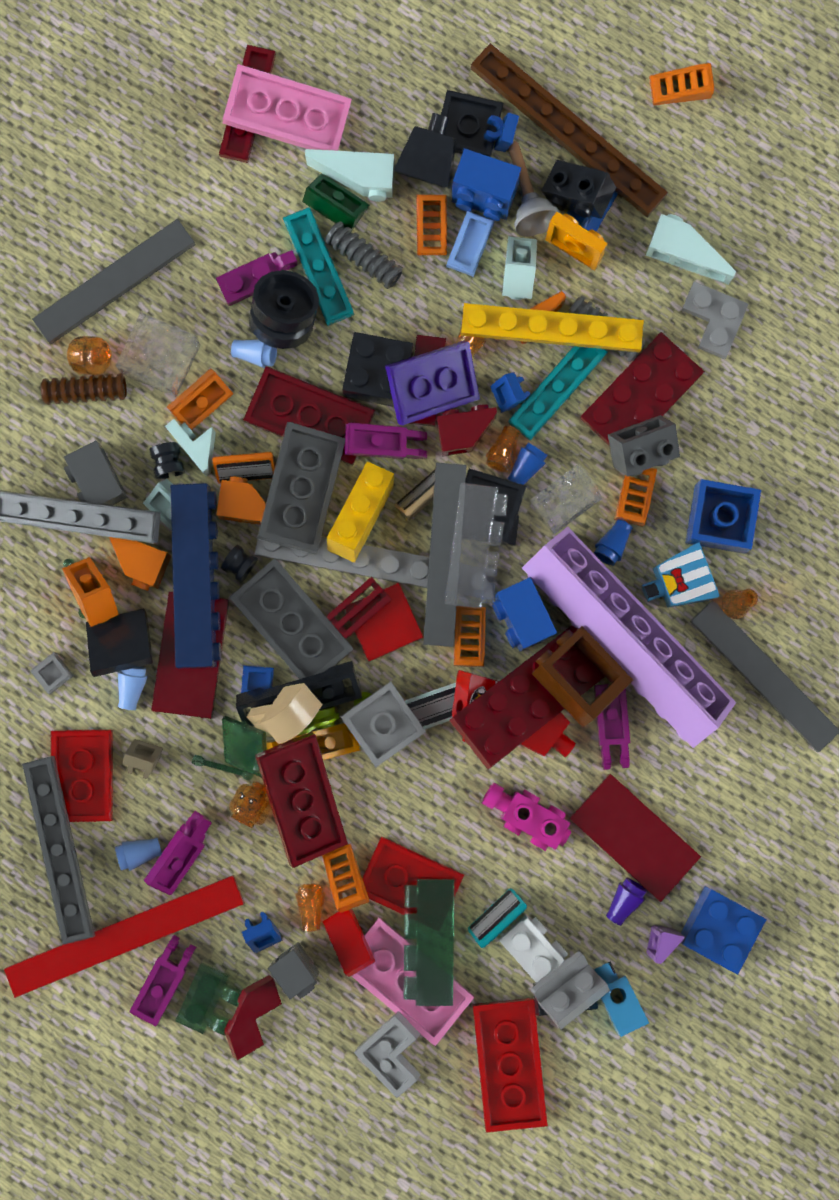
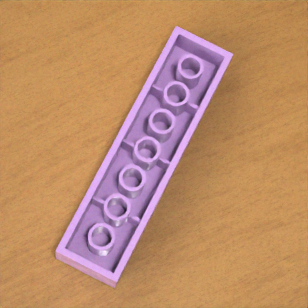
(631, 636)

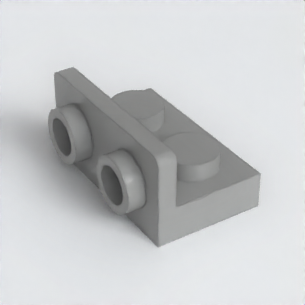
(569, 990)

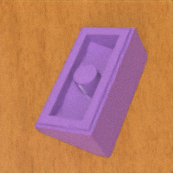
(662, 942)

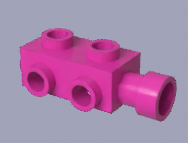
(536, 820)

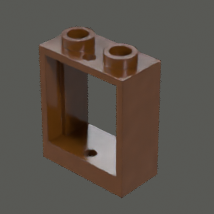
(565, 693)

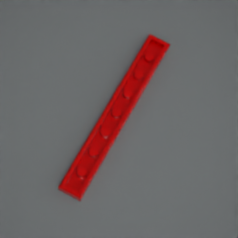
(124, 936)

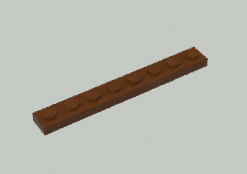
(567, 129)

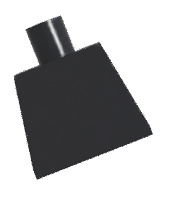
(429, 153)

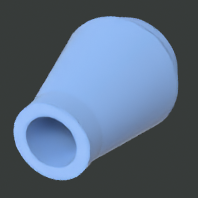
(254, 352)
(130, 687)

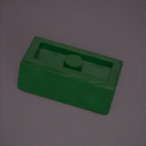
(334, 201)

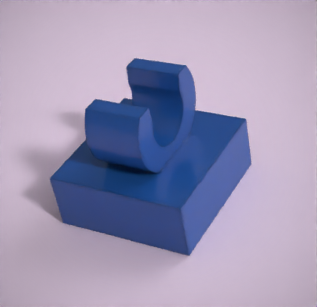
(505, 131)
(509, 392)
(261, 935)

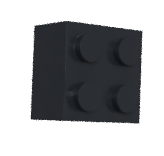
(366, 369)

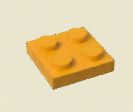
(575, 240)

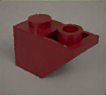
(462, 431)

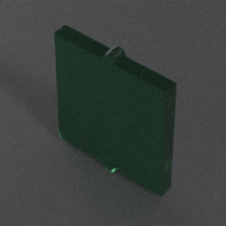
(242, 744)

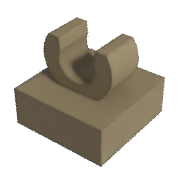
(142, 756)

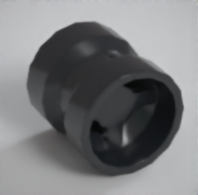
(166, 458)

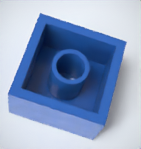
(485, 185)
(723, 516)
(524, 615)
(722, 930)

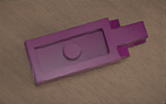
(240, 282)
(179, 854)

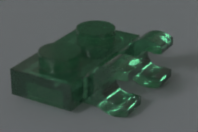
(203, 997)

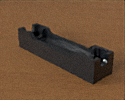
(326, 686)

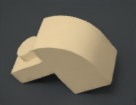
(288, 714)

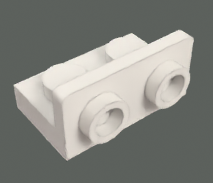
(532, 949)

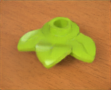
(323, 719)

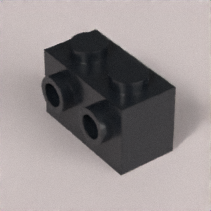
(579, 189)

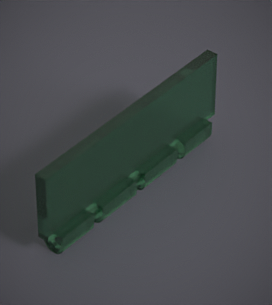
(434, 946)

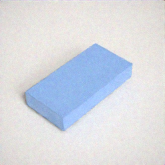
(470, 243)

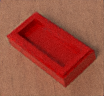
(348, 942)

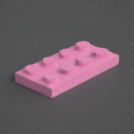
(286, 110)
(386, 982)

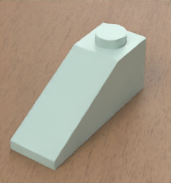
(360, 171)
(685, 248)

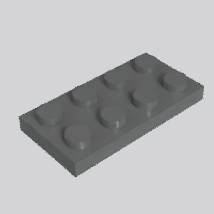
(301, 488)
(290, 621)

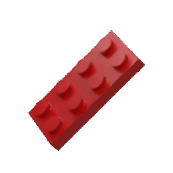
(509, 1065)

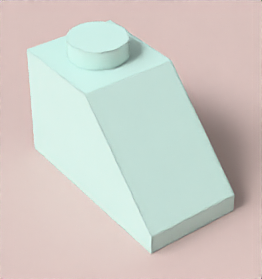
(519, 268)

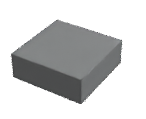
(51, 673)

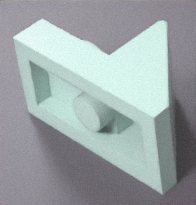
(200, 449)

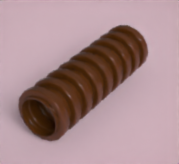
(83, 389)

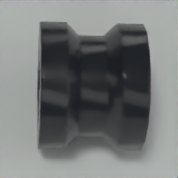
(239, 563)

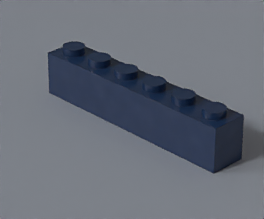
(194, 576)

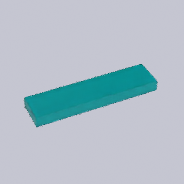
(318, 265)
(555, 390)

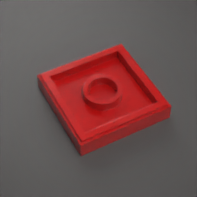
(389, 628)

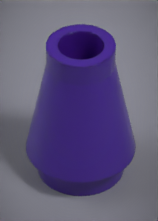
(626, 900)

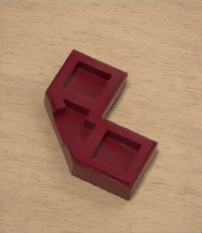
(253, 1002)

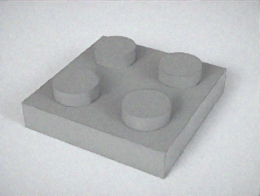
(383, 724)

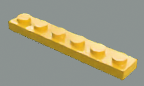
(552, 327)

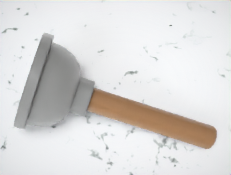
(535, 212)

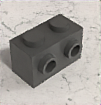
(644, 446)

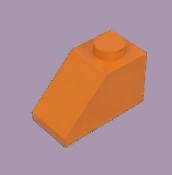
(240, 502)
(141, 562)
(91, 591)

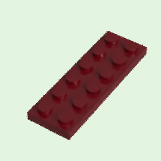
(520, 704)

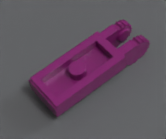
(382, 441)
(613, 728)
(161, 984)

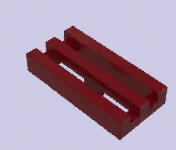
(377, 591)

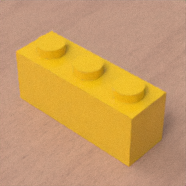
(360, 512)

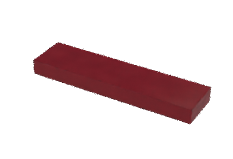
(238, 142)

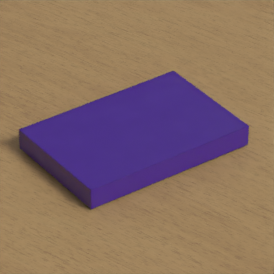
(432, 382)

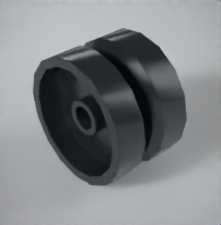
(283, 309)

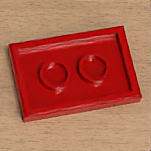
(85, 773)
(397, 866)

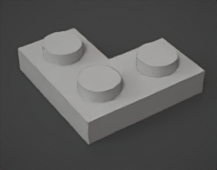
(723, 317)
(383, 1054)

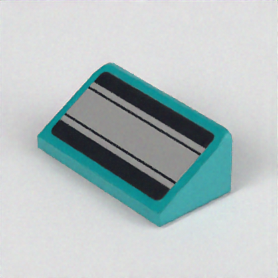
(497, 918)

